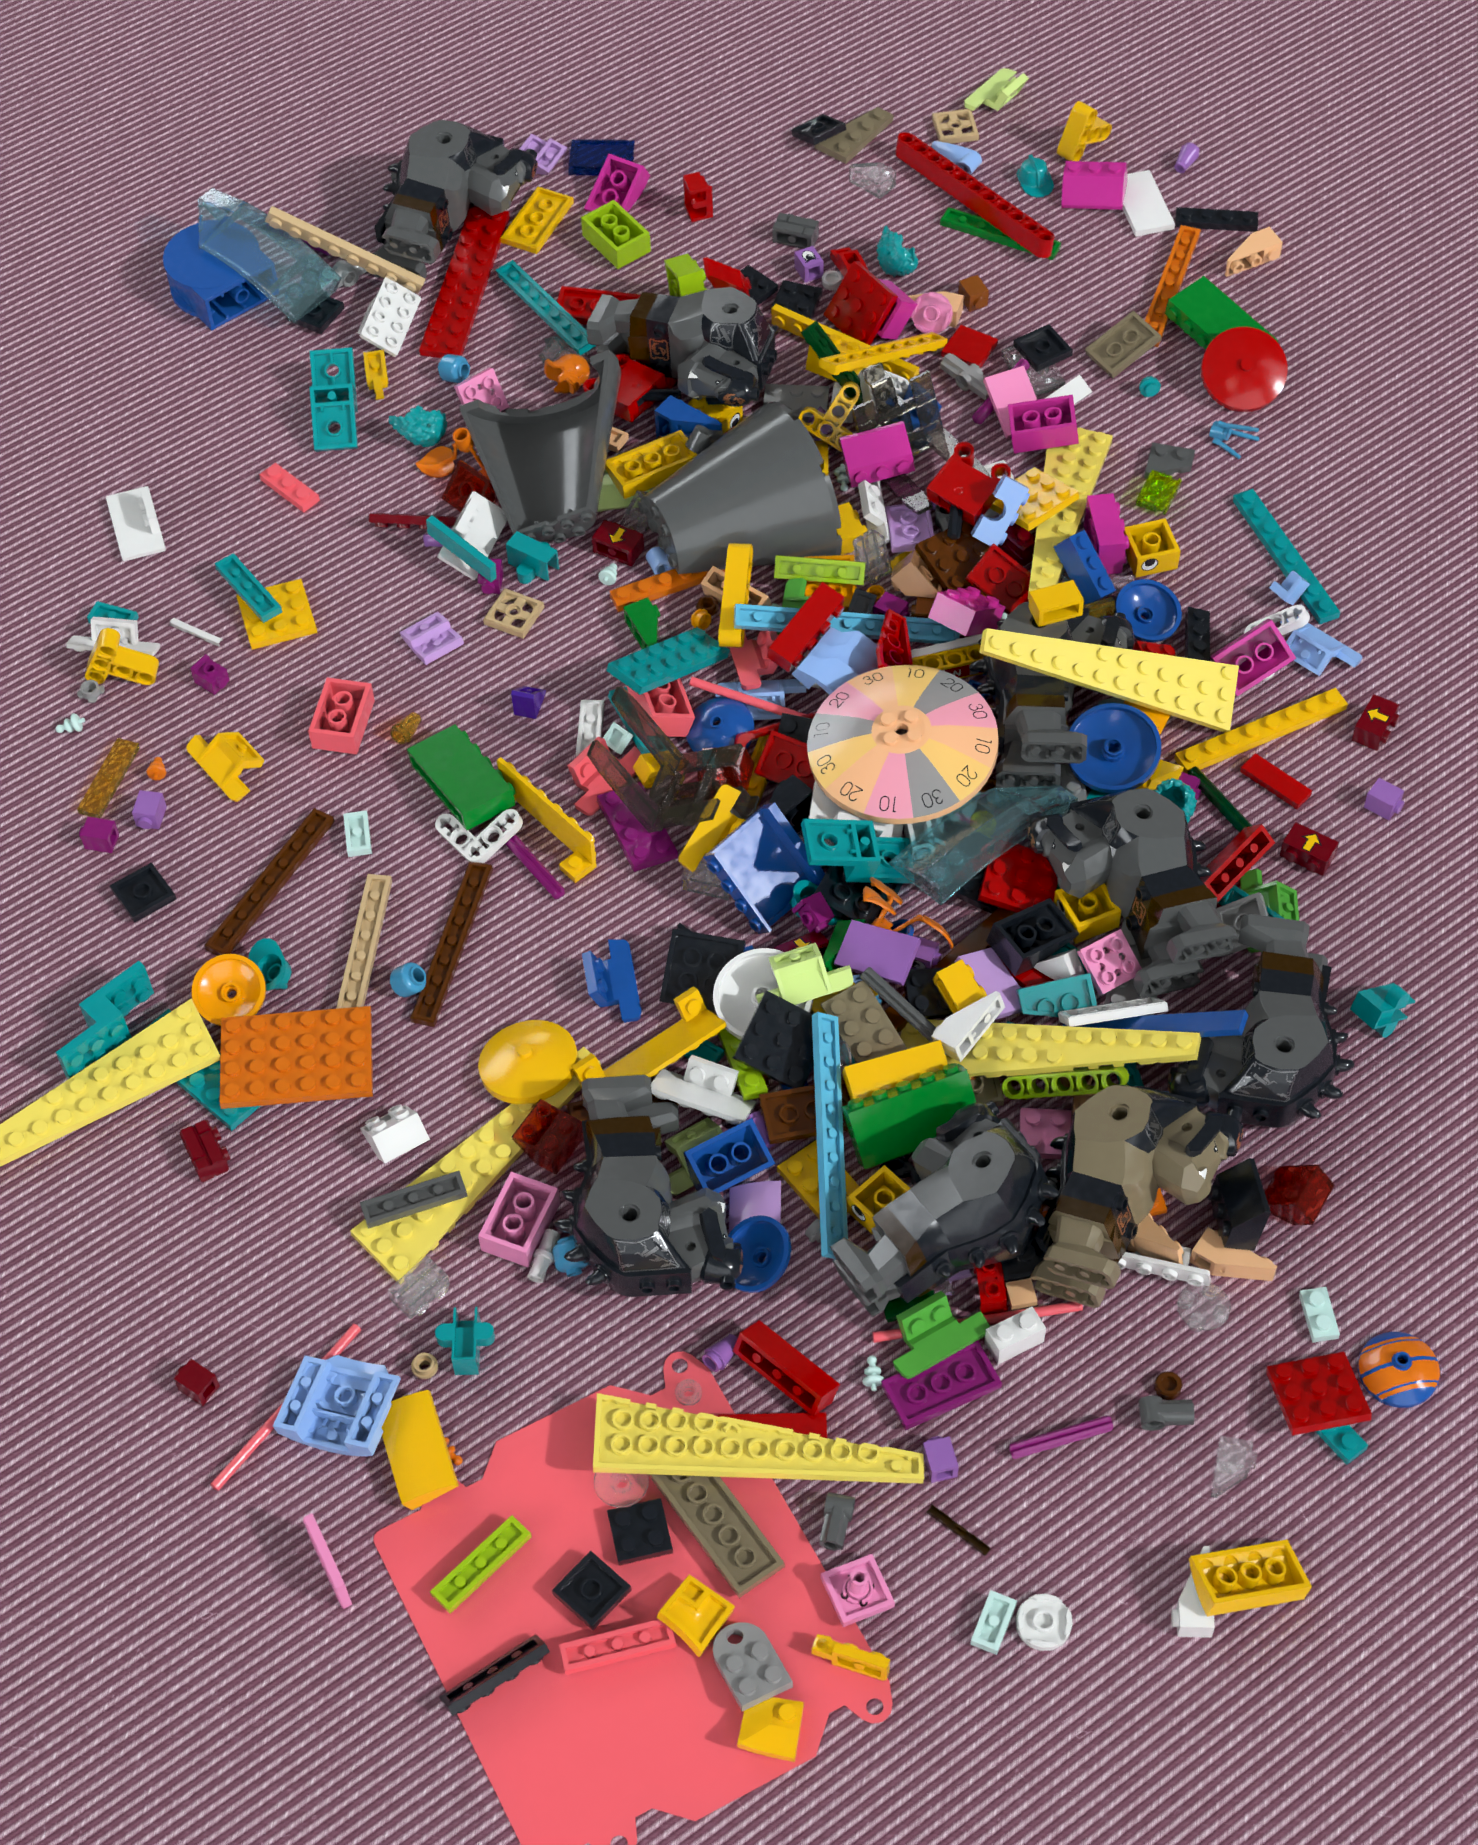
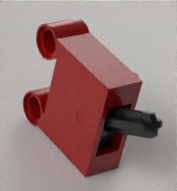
(637, 389)
(964, 489)

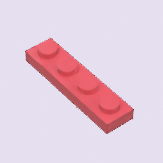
(616, 1646)

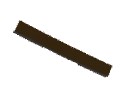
(959, 1530)

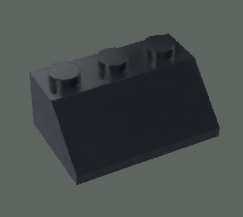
(1239, 1205)

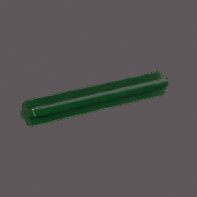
(1219, 800)

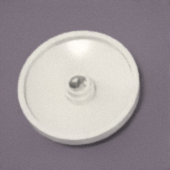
(739, 983)

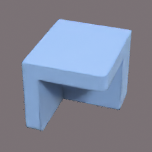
(1291, 587)

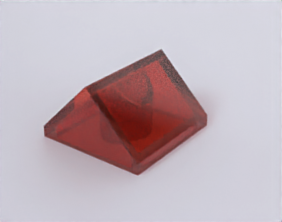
(465, 481)

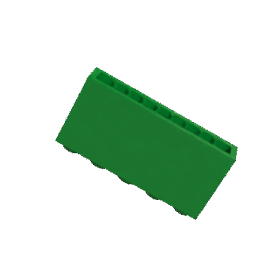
(1206, 312)
(462, 777)
(902, 1117)

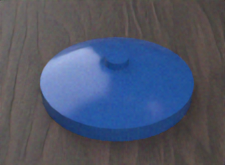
(1120, 748)

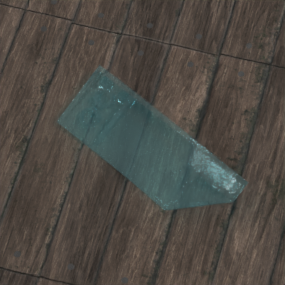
(266, 256)
(974, 836)

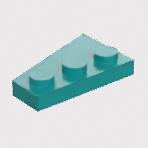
(1057, 996)

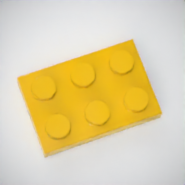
(802, 1175)

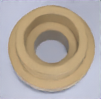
(422, 1359)

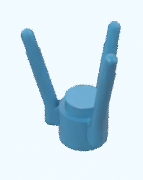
(1222, 431)

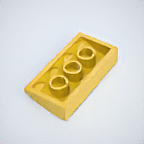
(648, 464)
(893, 1068)
(417, 1450)
(1248, 1577)

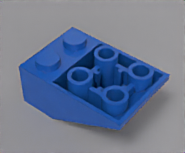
(677, 415)

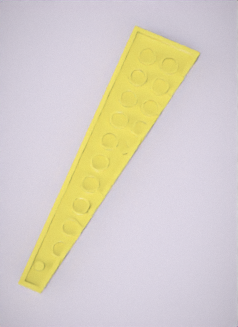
(1078, 468)
(1166, 683)
(1040, 1049)
(140, 1066)
(481, 1162)
(675, 1442)

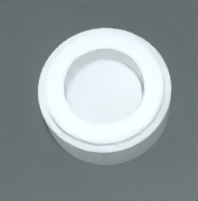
(831, 280)

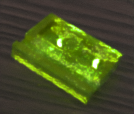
(1158, 492)

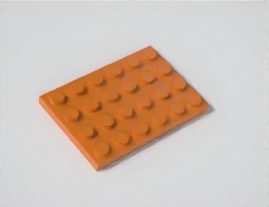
(296, 1057)

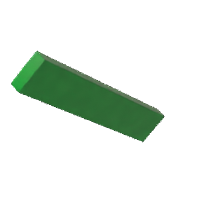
(981, 228)

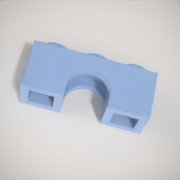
(993, 529)

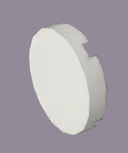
(1044, 1622)

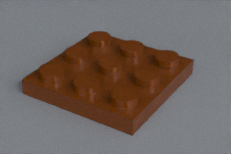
(952, 559)

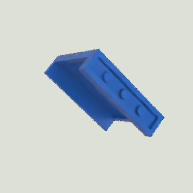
(762, 865)

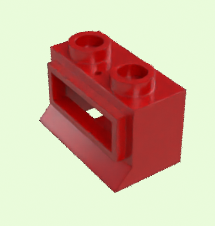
(697, 197)
(991, 1289)

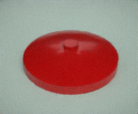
(1244, 369)

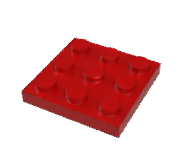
(860, 304)
(1018, 880)
(1318, 1393)

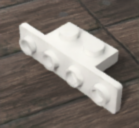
(873, 507)
(128, 636)
(1166, 1269)

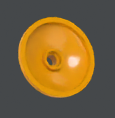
(219, 978)

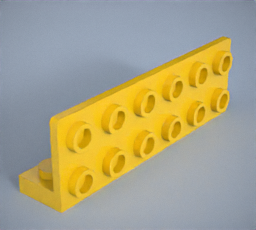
(556, 821)
(664, 1049)

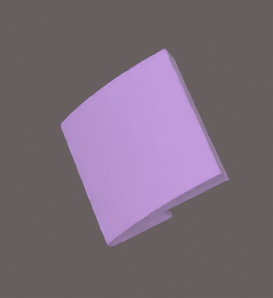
(547, 153)
(431, 638)
(754, 1200)

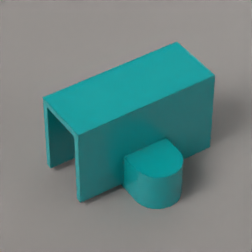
(530, 557)
(1381, 1007)
(465, 1340)

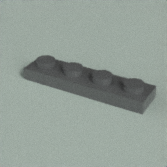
(413, 1199)

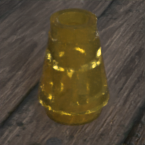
(404, 729)

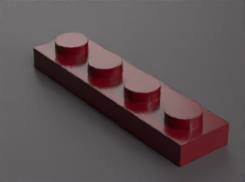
(405, 520)

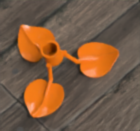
(439, 460)
(871, 896)

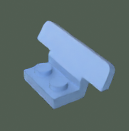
(1316, 648)
(770, 691)

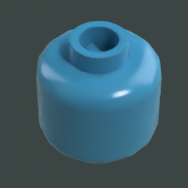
(453, 368)
(408, 979)
(562, 1265)

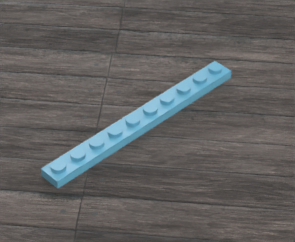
(776, 619)
(829, 1131)

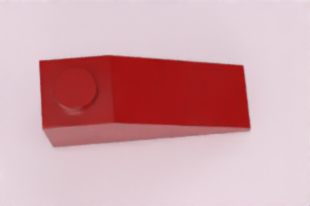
(725, 276)

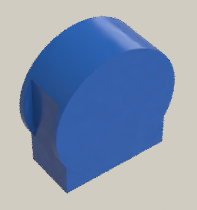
(205, 284)

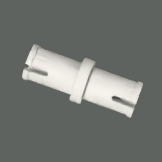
(543, 1256)

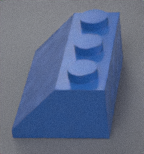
(1085, 567)
(728, 1158)

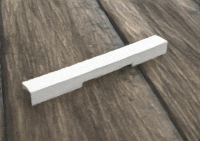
(195, 631)

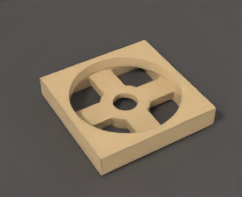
(953, 117)
(520, 600)

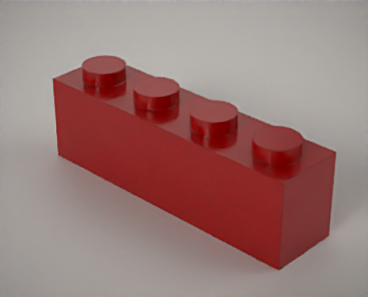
(805, 627)
(1237, 859)
(786, 1368)

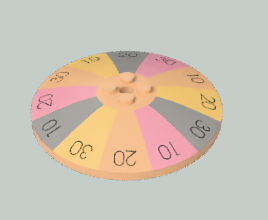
(909, 775)

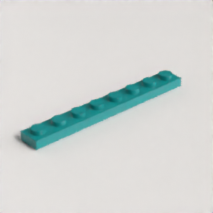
(545, 306)
(1285, 554)

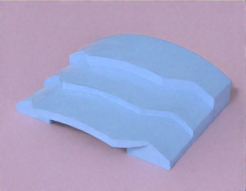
(837, 660)
(337, 1405)

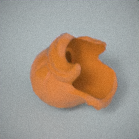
(568, 371)

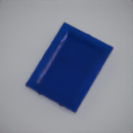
(589, 155)

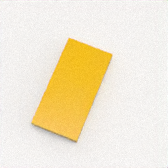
(537, 220)

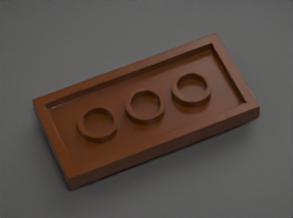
(792, 1113)

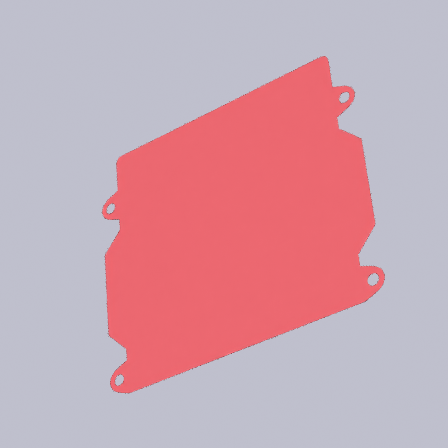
(637, 1734)

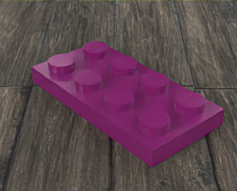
(638, 845)
(942, 1387)

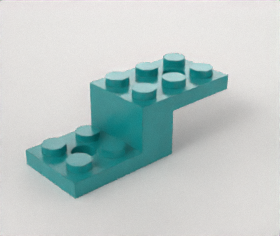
(333, 399)
(854, 849)
(105, 1019)

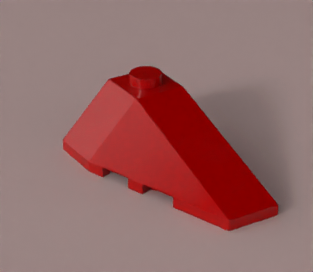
(893, 642)

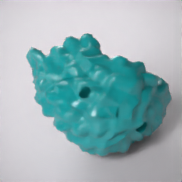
(893, 256)
(421, 426)
(1179, 794)

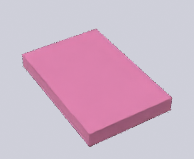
(1008, 388)
(327, 1561)

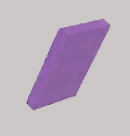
(881, 949)

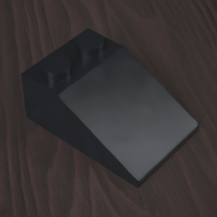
(793, 800)
(1030, 936)

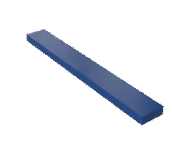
(1206, 1023)

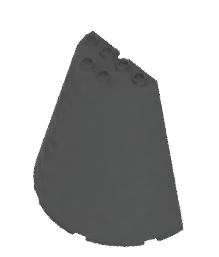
(549, 460)
(747, 488)

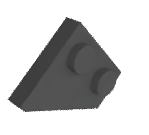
(1169, 459)

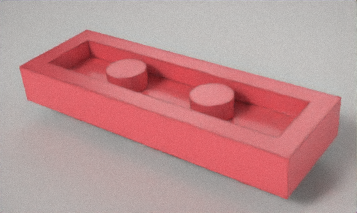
(289, 487)

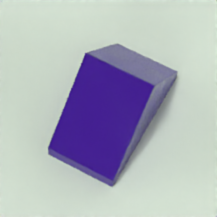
(527, 701)

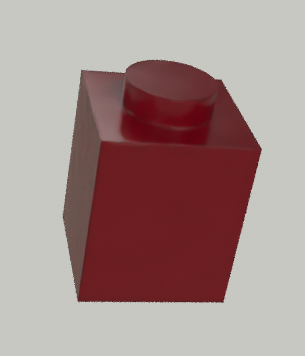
(196, 1382)

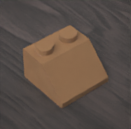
(914, 577)

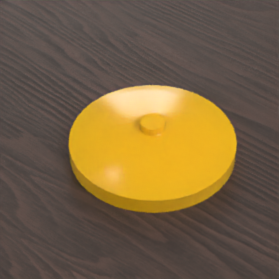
(528, 1061)

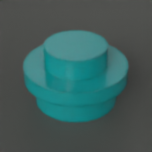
(1149, 386)

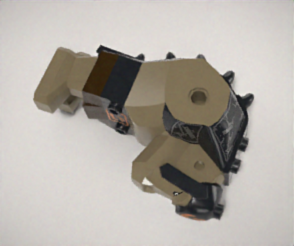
(1109, 1175)

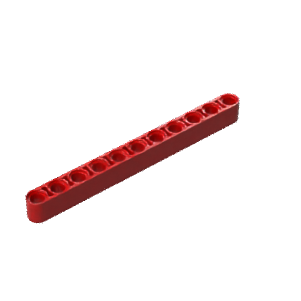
(975, 195)

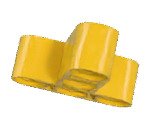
(1082, 129)
(831, 419)
(119, 661)

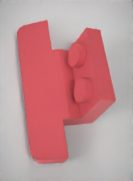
(752, 659)
(591, 781)

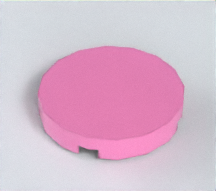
(932, 313)

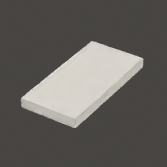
(1145, 205)
(1112, 1011)

